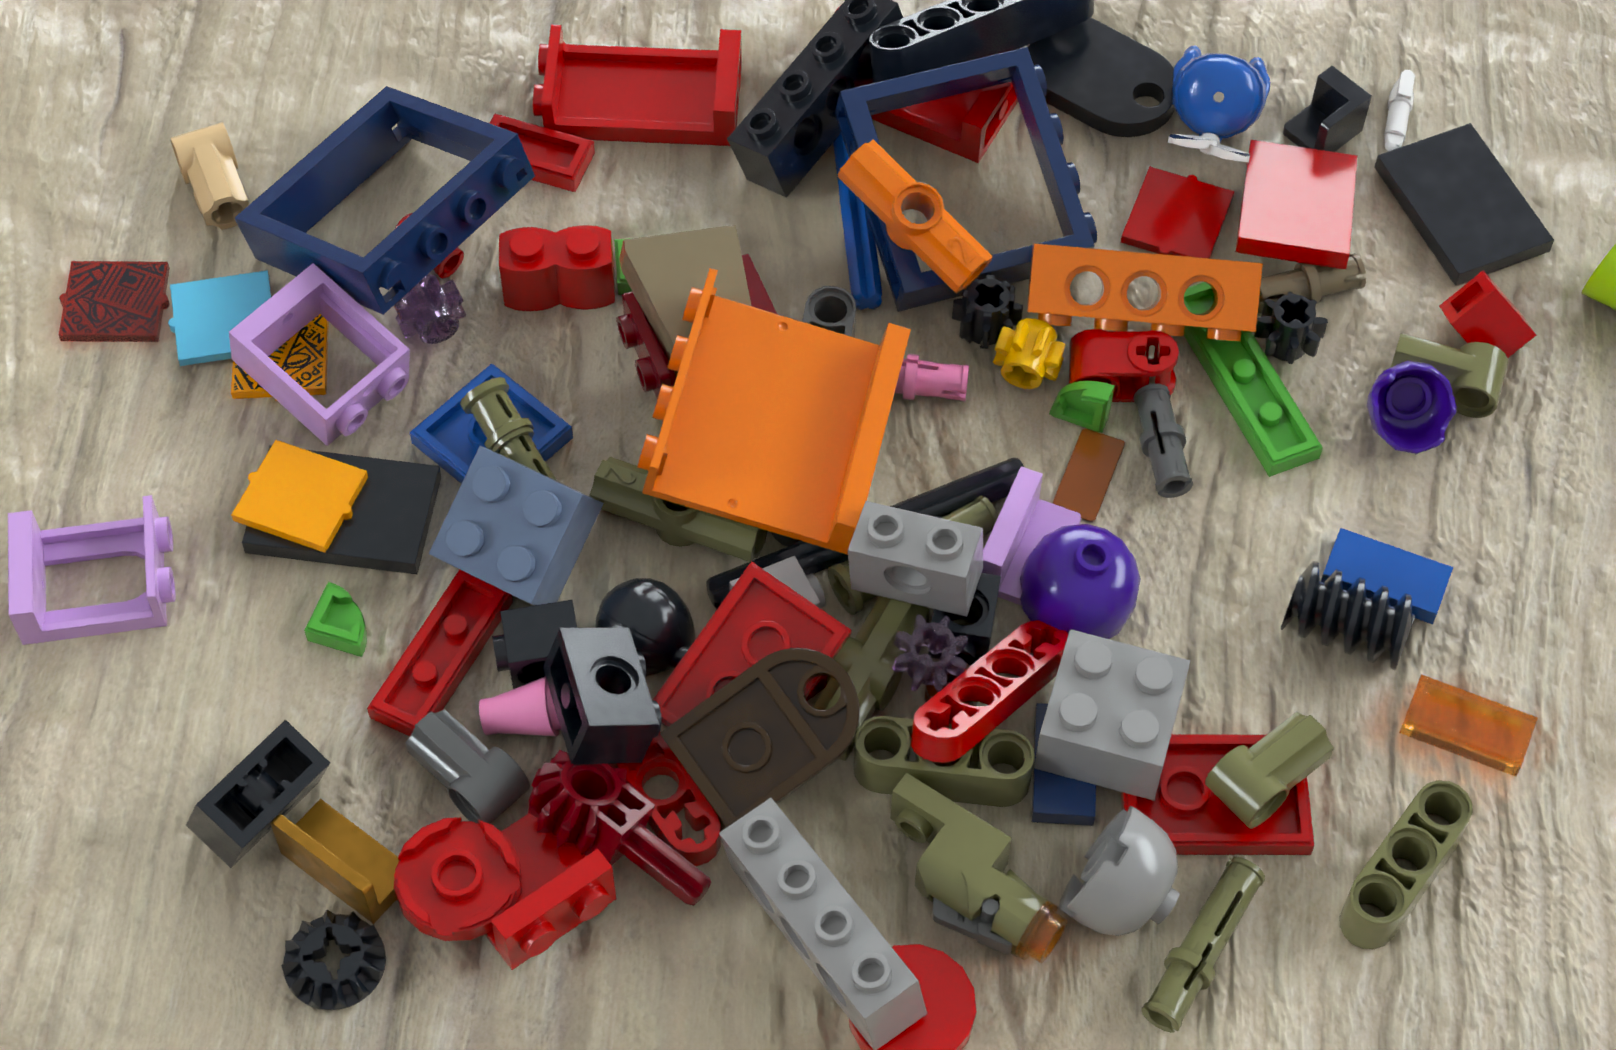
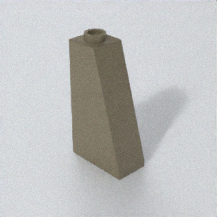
(667, 267)

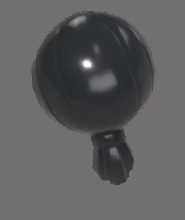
(656, 620)

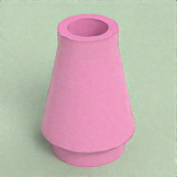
(521, 711)

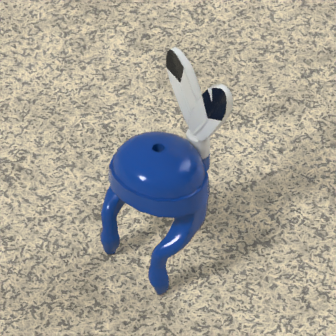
(1194, 85)

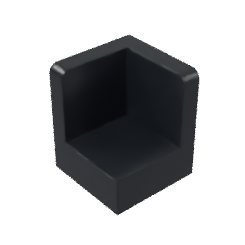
(1333, 116)

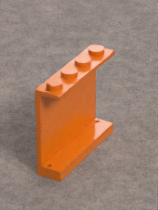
(772, 420)

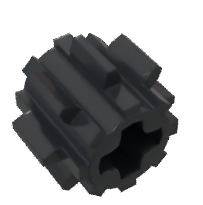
(985, 310)

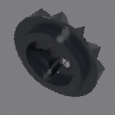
(357, 973)

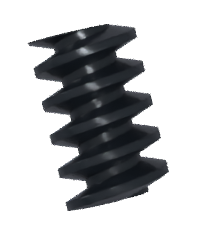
(1350, 614)

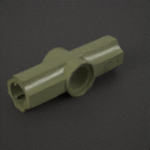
(620, 489)
(871, 658)

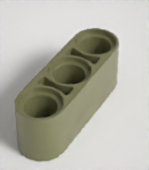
(967, 781)
(1398, 889)

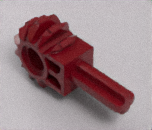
(603, 812)

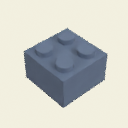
(515, 528)

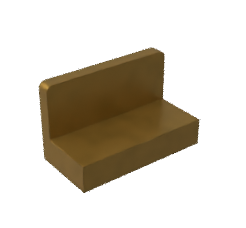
(340, 858)

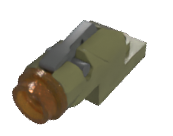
(967, 879)

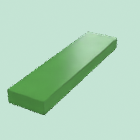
(1252, 392)

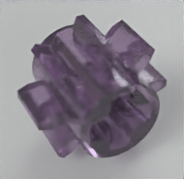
(430, 310)
(938, 640)

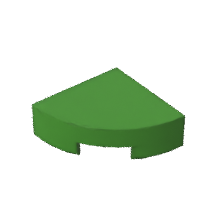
(1084, 404)
(337, 622)

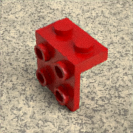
(556, 893)

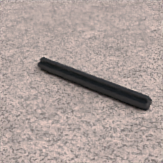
(990, 482)

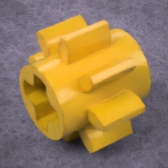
(1029, 353)

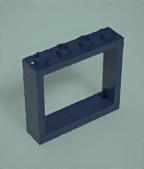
(853, 114)
(283, 214)

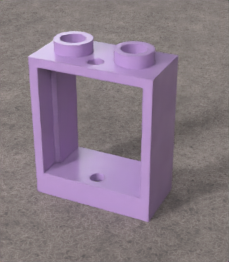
(288, 313)

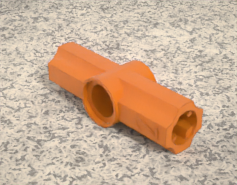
(890, 191)

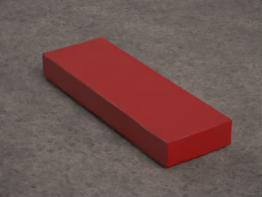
(440, 653)

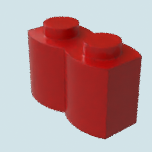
(557, 268)

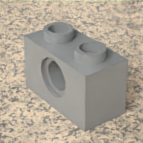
(916, 558)

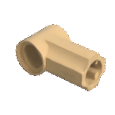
(210, 168)

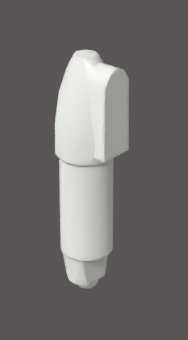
(1399, 106)

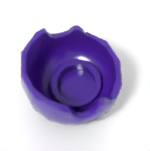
(1411, 406)

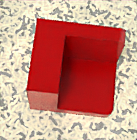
(1487, 316)

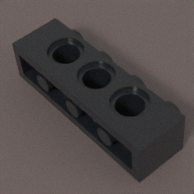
(796, 115)

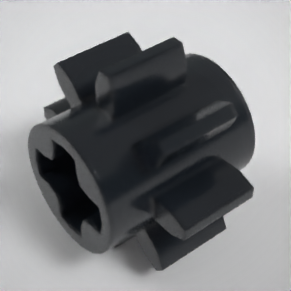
(1290, 327)

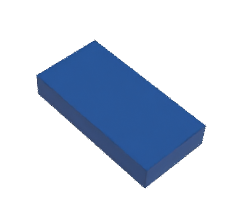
(1392, 568)

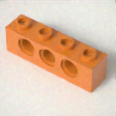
(1233, 282)

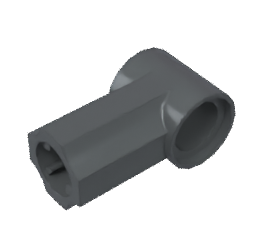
(476, 778)

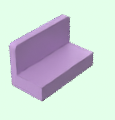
(1019, 530)

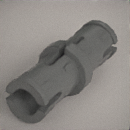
(1163, 441)

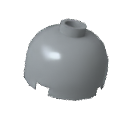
(1125, 877)

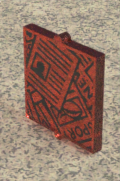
(114, 301)

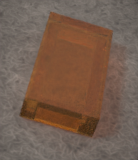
(1468, 725)

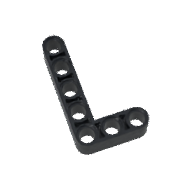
(968, 31)

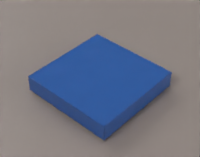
(454, 437)

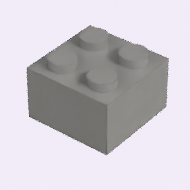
(1111, 714)

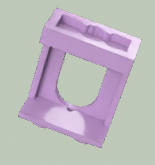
(34, 549)

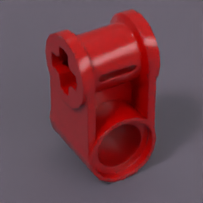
(1123, 360)

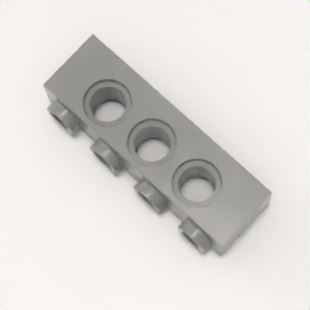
(824, 924)

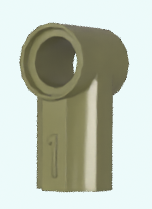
(1473, 371)
(1259, 778)

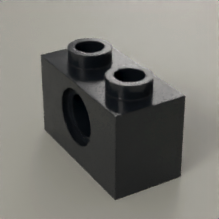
(601, 696)

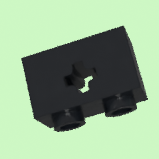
(256, 792)

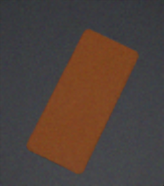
(1089, 473)

